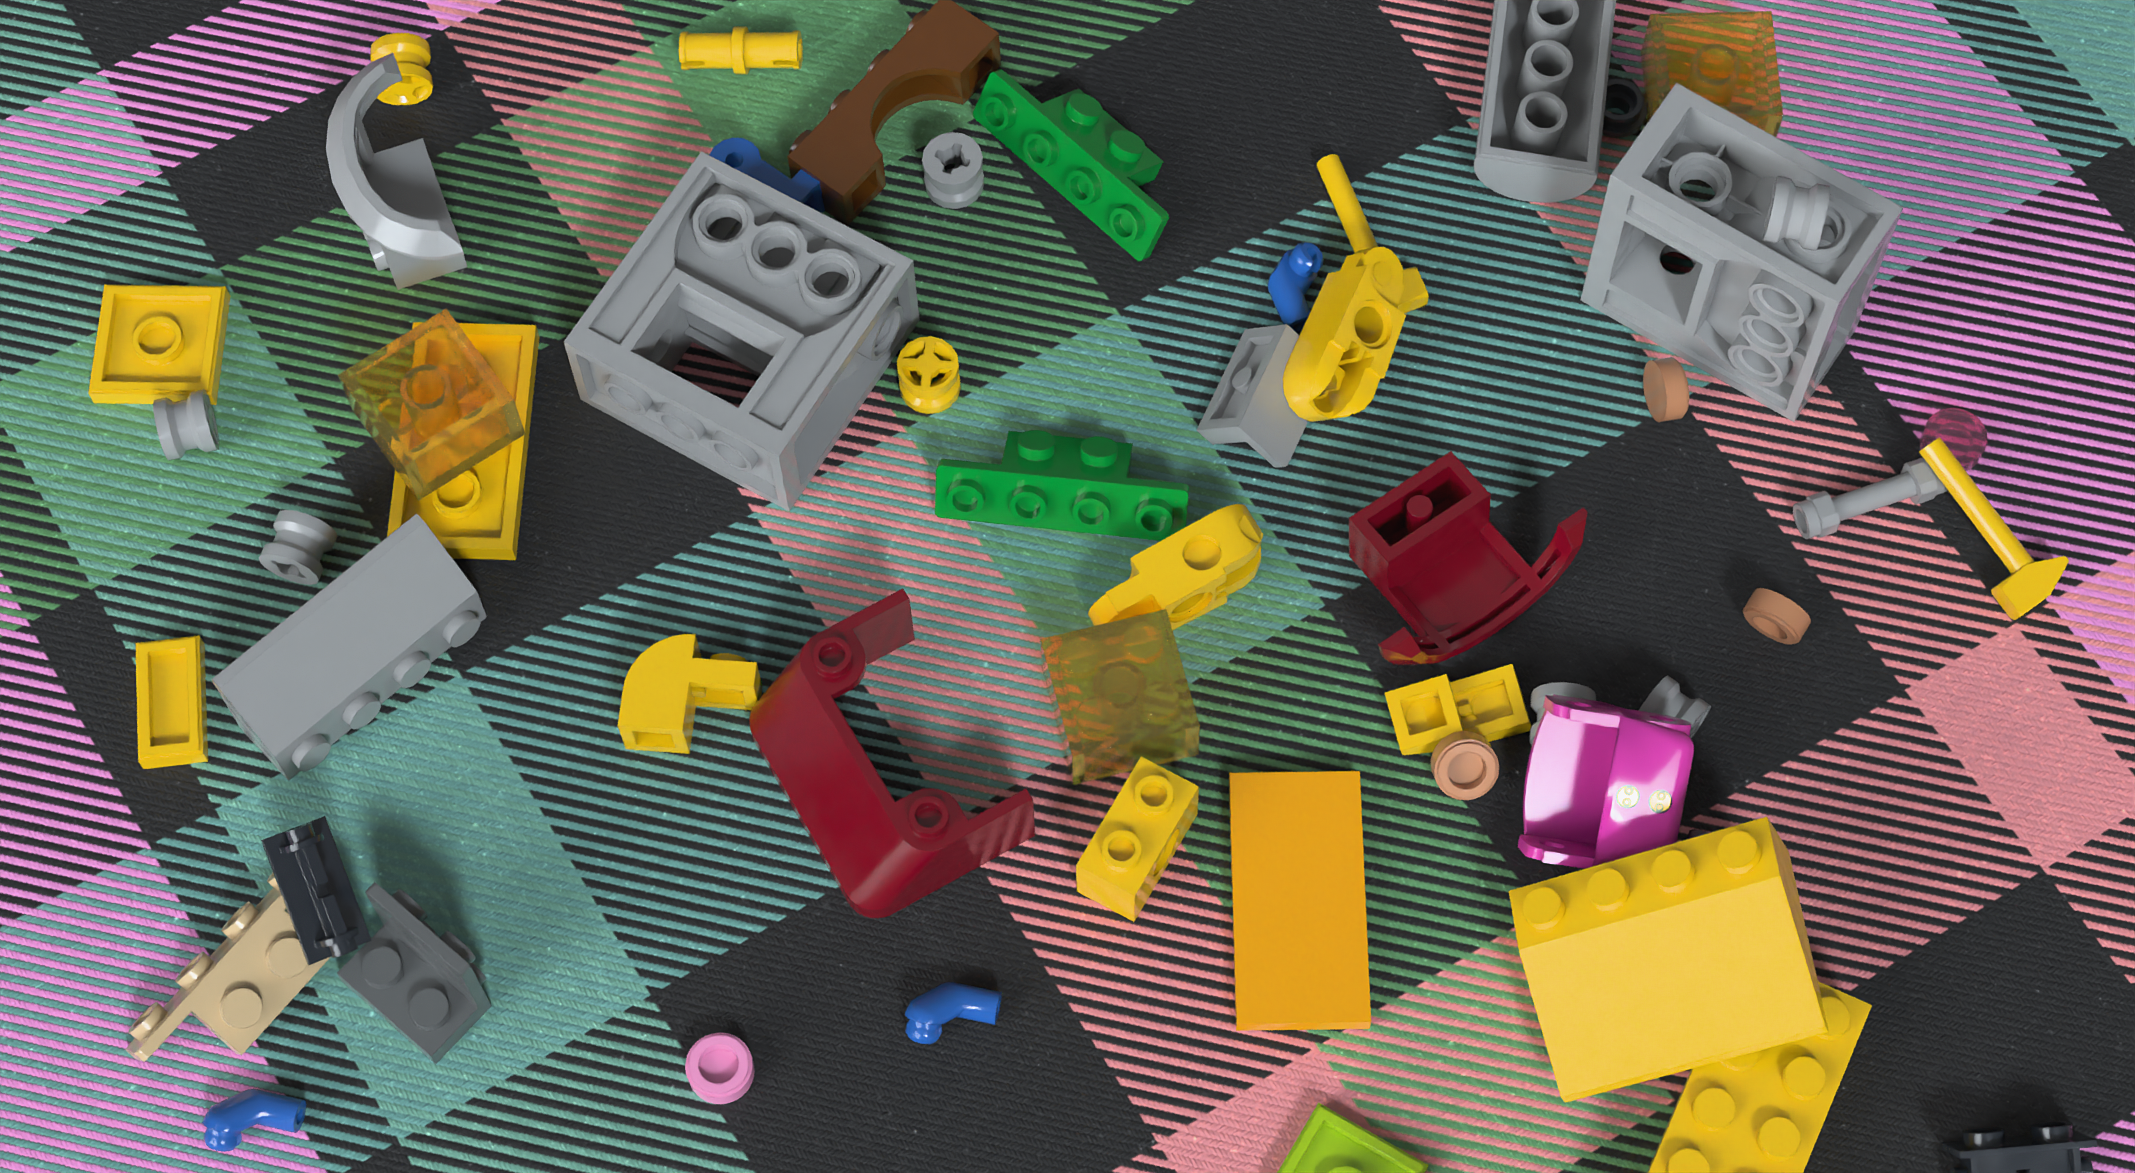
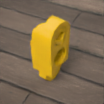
(1347, 338)
(1188, 570)

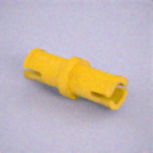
(740, 50)

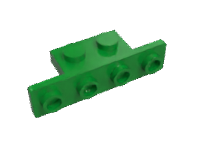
(1080, 156)
(1061, 487)

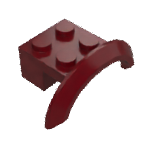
(1448, 565)

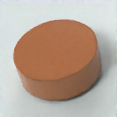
(1666, 389)
(1776, 616)
(1464, 765)

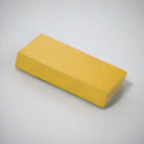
(171, 702)

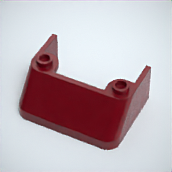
(874, 847)

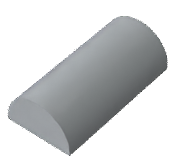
(1544, 98)

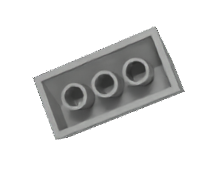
(351, 648)

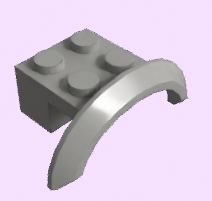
(390, 191)

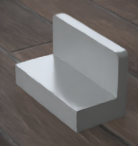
(1252, 399)

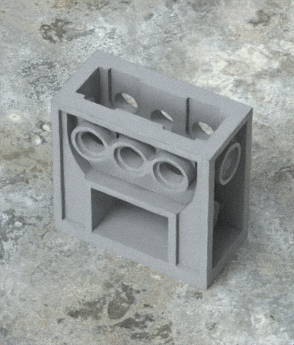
(765, 289)
(1750, 307)

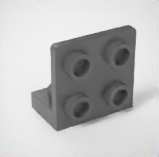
(415, 977)

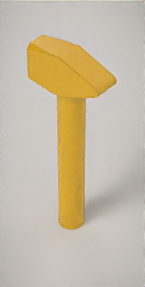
(1359, 231)
(2029, 580)

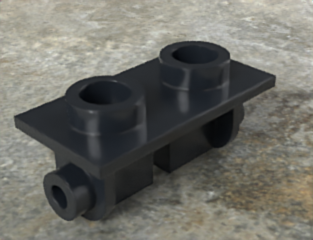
(316, 891)
(2048, 1149)

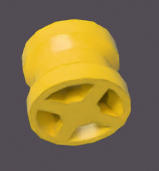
(412, 58)
(922, 361)

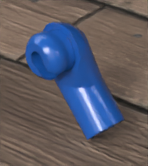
(1291, 282)
(945, 1003)
(247, 1109)

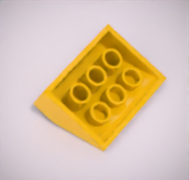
(1668, 959)

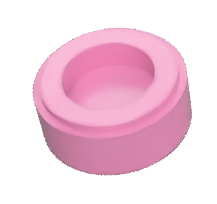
(719, 1068)

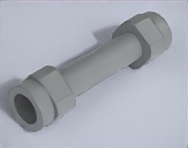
(1822, 515)

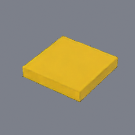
(159, 343)

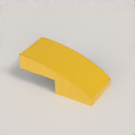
(1436, 708)

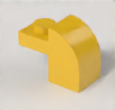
(670, 683)

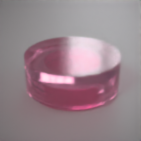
(1960, 432)

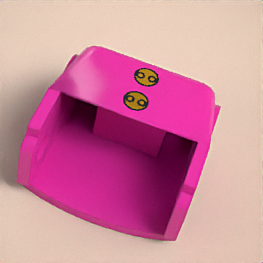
(1603, 782)

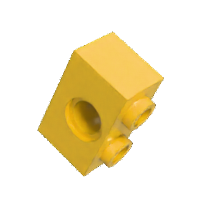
(1137, 839)

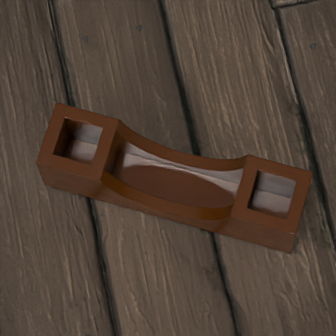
(939, 58)

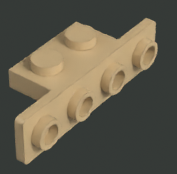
(238, 985)

